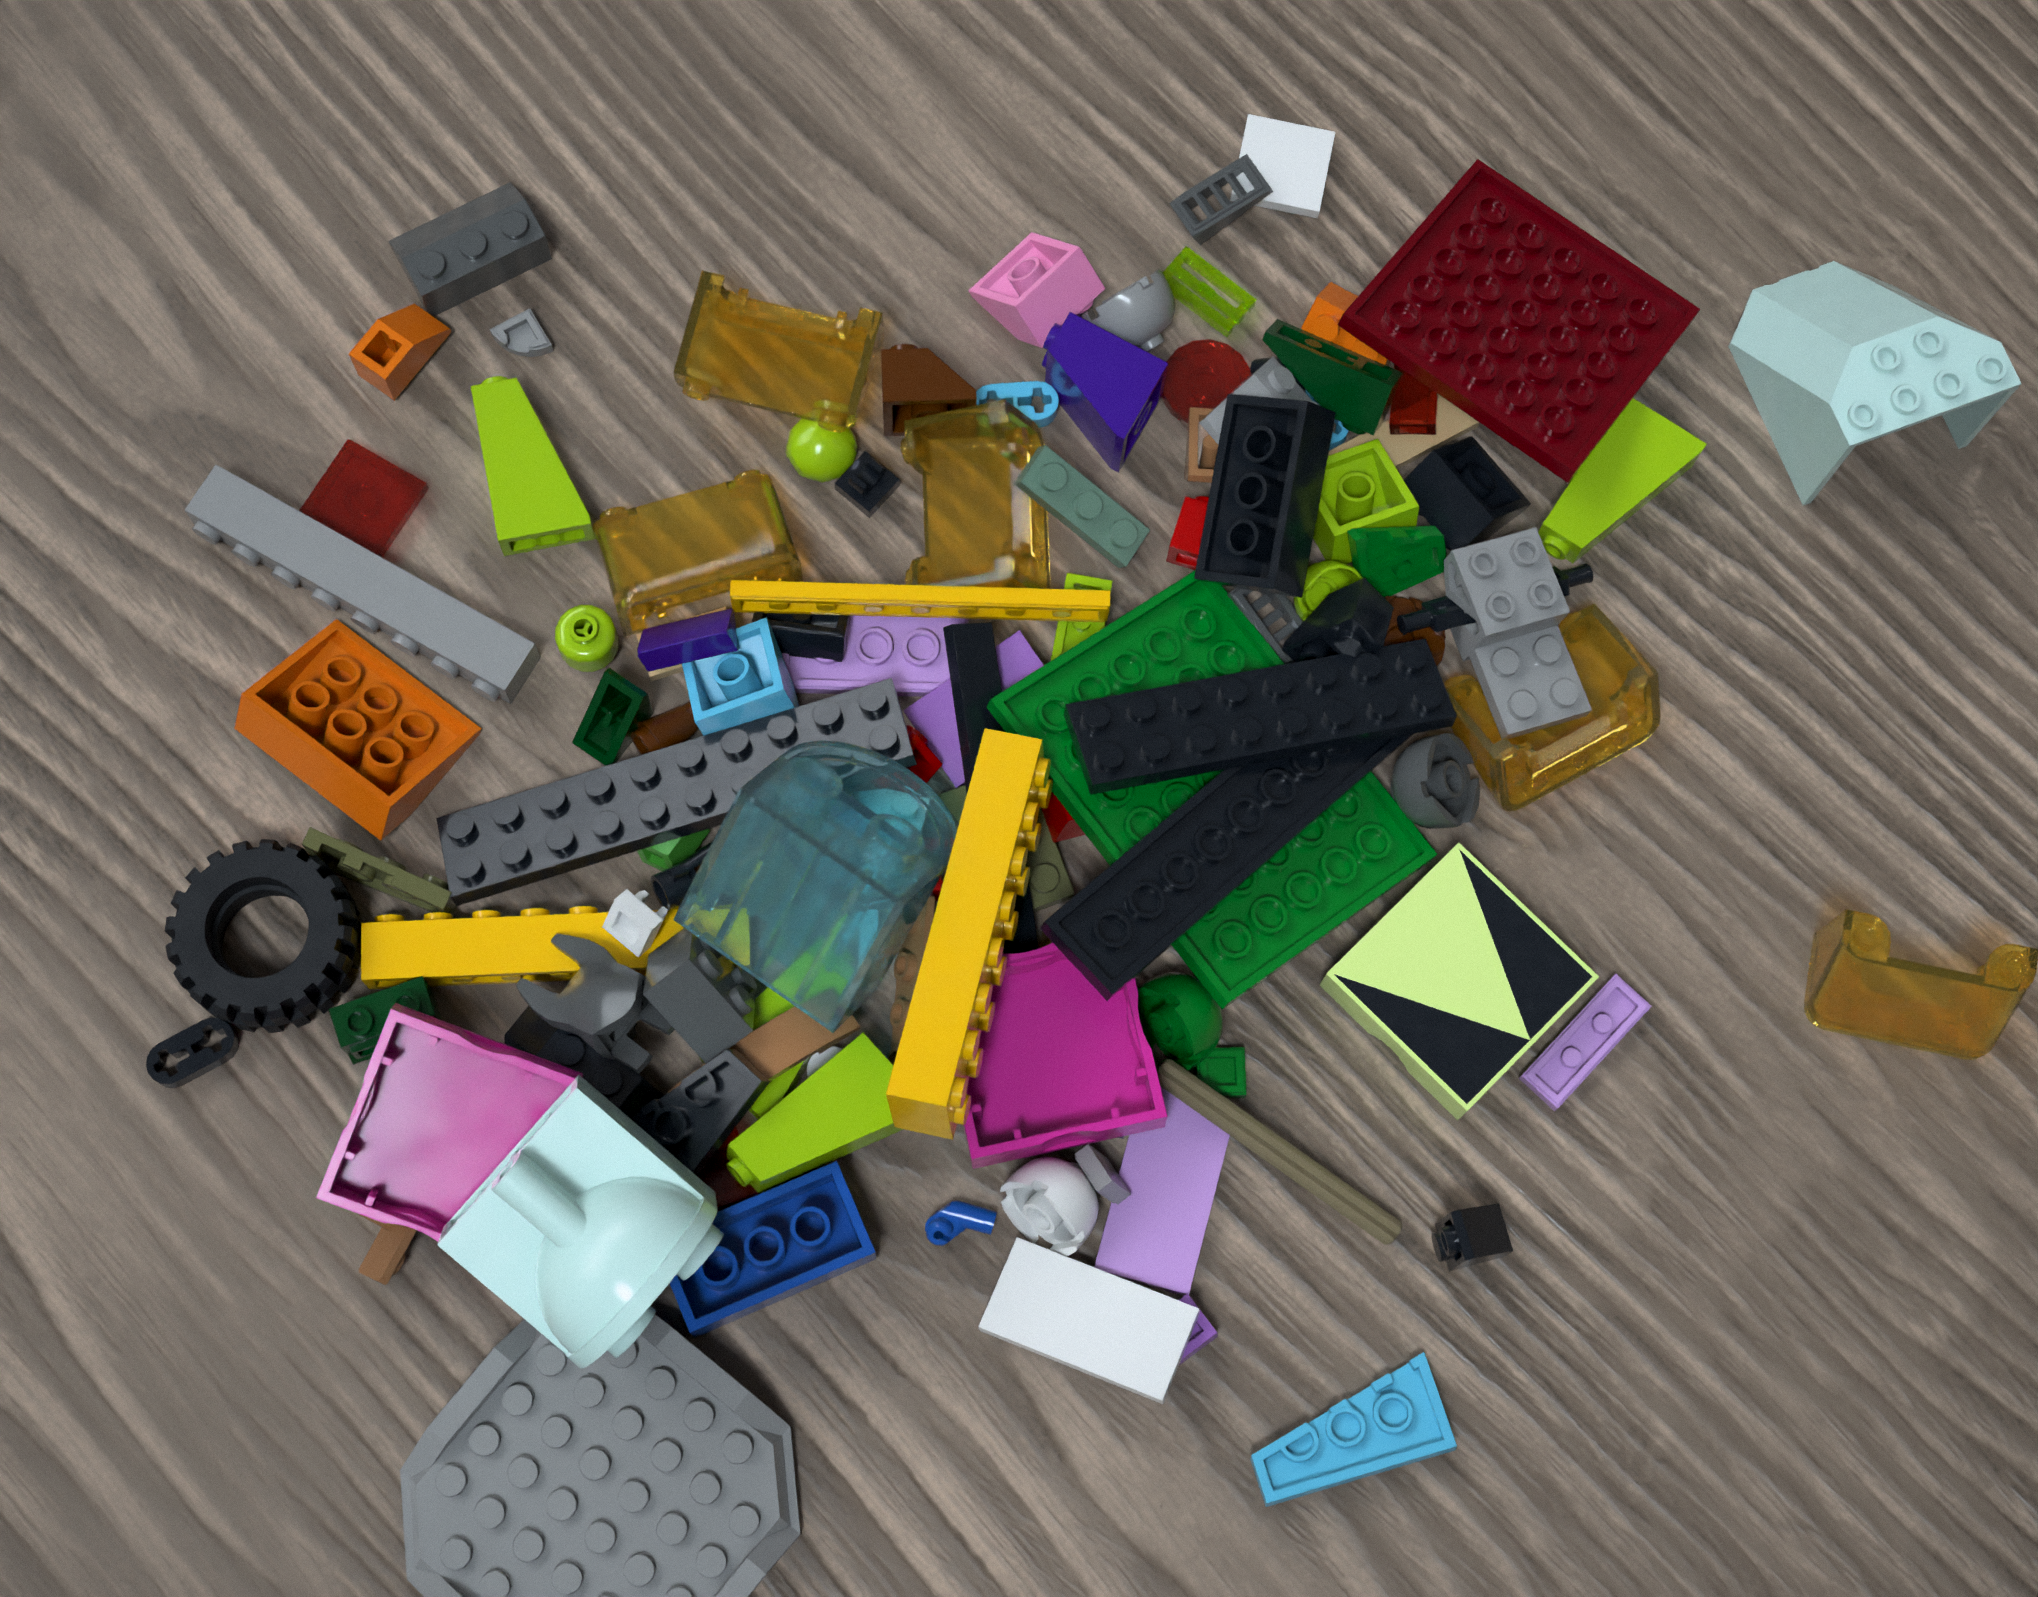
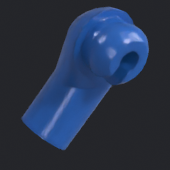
(956, 1218)

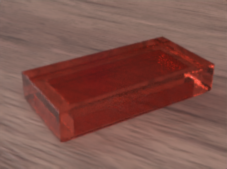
(1413, 407)

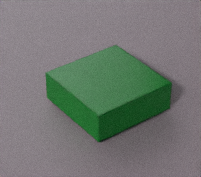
(1224, 1071)

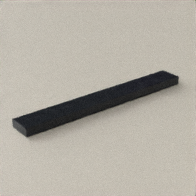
(973, 684)

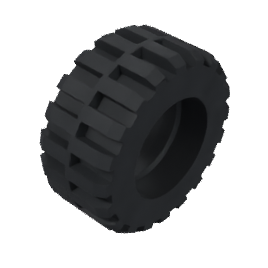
(221, 893)

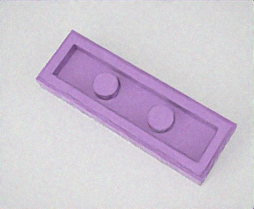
(1585, 1042)

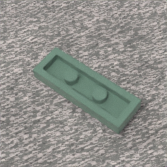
(1082, 506)

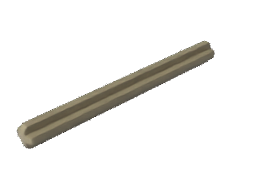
(1278, 1152)

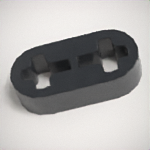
(198, 1062)

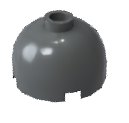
(1435, 782)

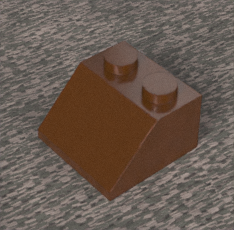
(918, 386)

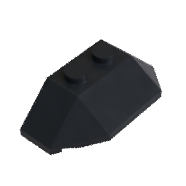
(608, 1076)

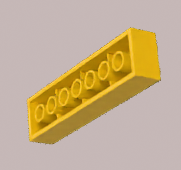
(969, 935)

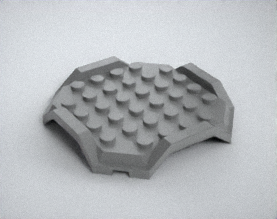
(599, 1477)

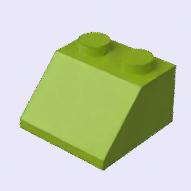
(1360, 492)

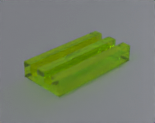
(1196, 304)

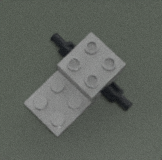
(1506, 619)

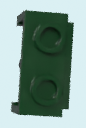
(362, 1020)

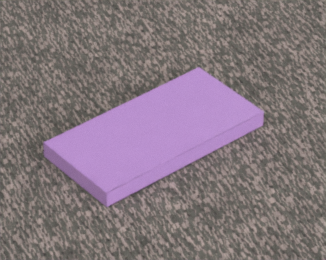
(880, 649)
(1172, 1186)

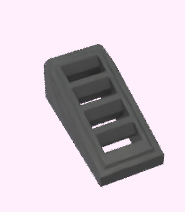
(1212, 185)
(1282, 608)

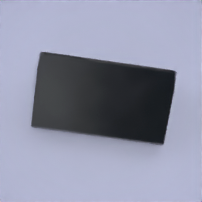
(809, 634)

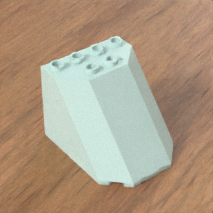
(1858, 359)

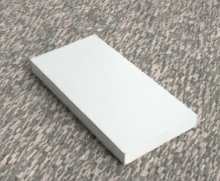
(1089, 1320)

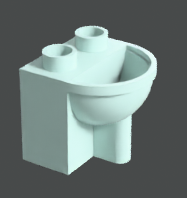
(585, 1226)

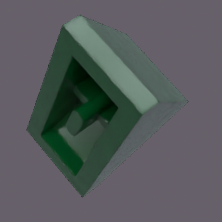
(612, 718)

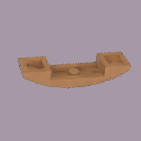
(788, 1041)

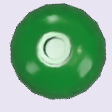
(1179, 1017)

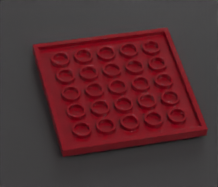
(1520, 319)

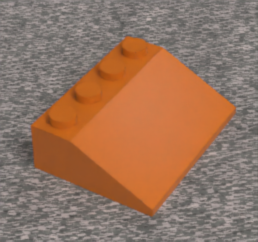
(355, 728)

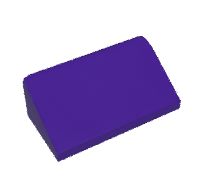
(688, 640)

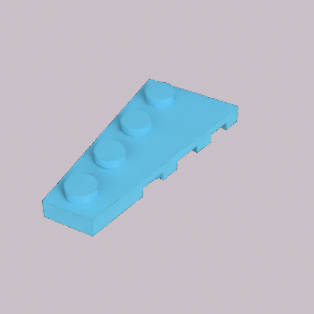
(1370, 1433)

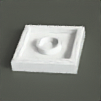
(1292, 162)

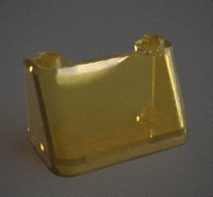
(777, 356)
(975, 518)
(694, 547)
(1623, 714)
(1906, 1003)

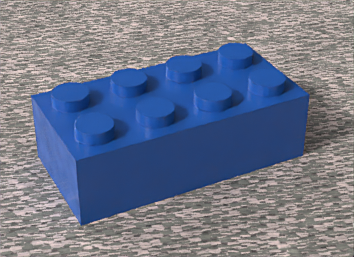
(775, 1249)

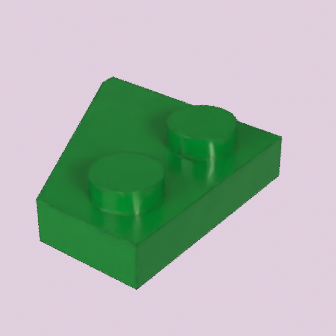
(1397, 556)

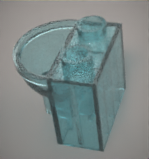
(821, 874)

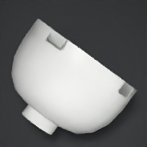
(1052, 1201)

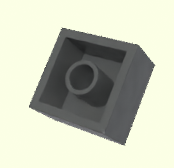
(700, 994)

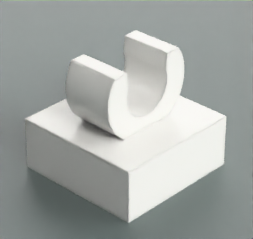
(633, 921)

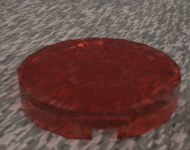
(1202, 376)

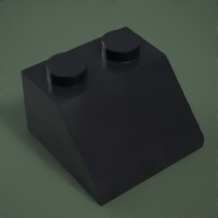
(1464, 493)

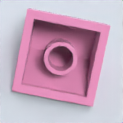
(1038, 287)

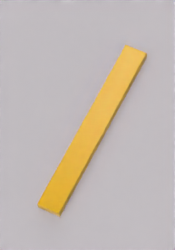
(919, 601)

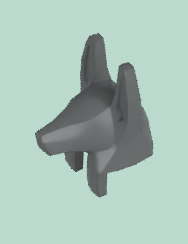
(598, 1003)

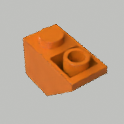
(397, 348)

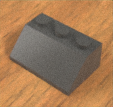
(471, 249)

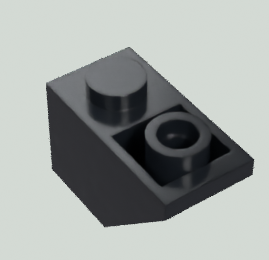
(1343, 623)
(1471, 1237)

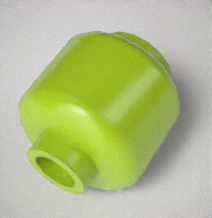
(586, 638)

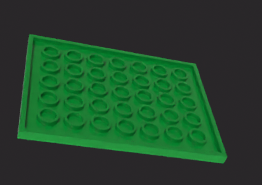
(1300, 894)

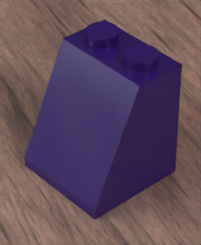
(1103, 385)

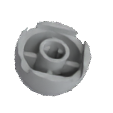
(1137, 312)

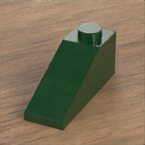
(1336, 376)

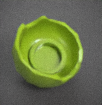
(819, 452)
(1322, 580)

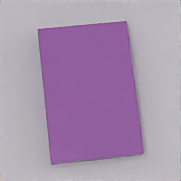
(935, 712)

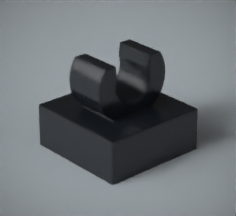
(867, 484)

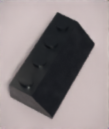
(1265, 494)

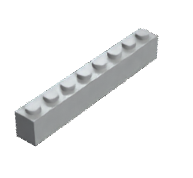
(363, 585)

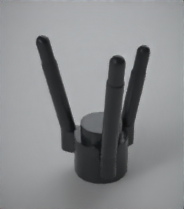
(673, 883)

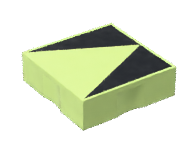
(1458, 980)

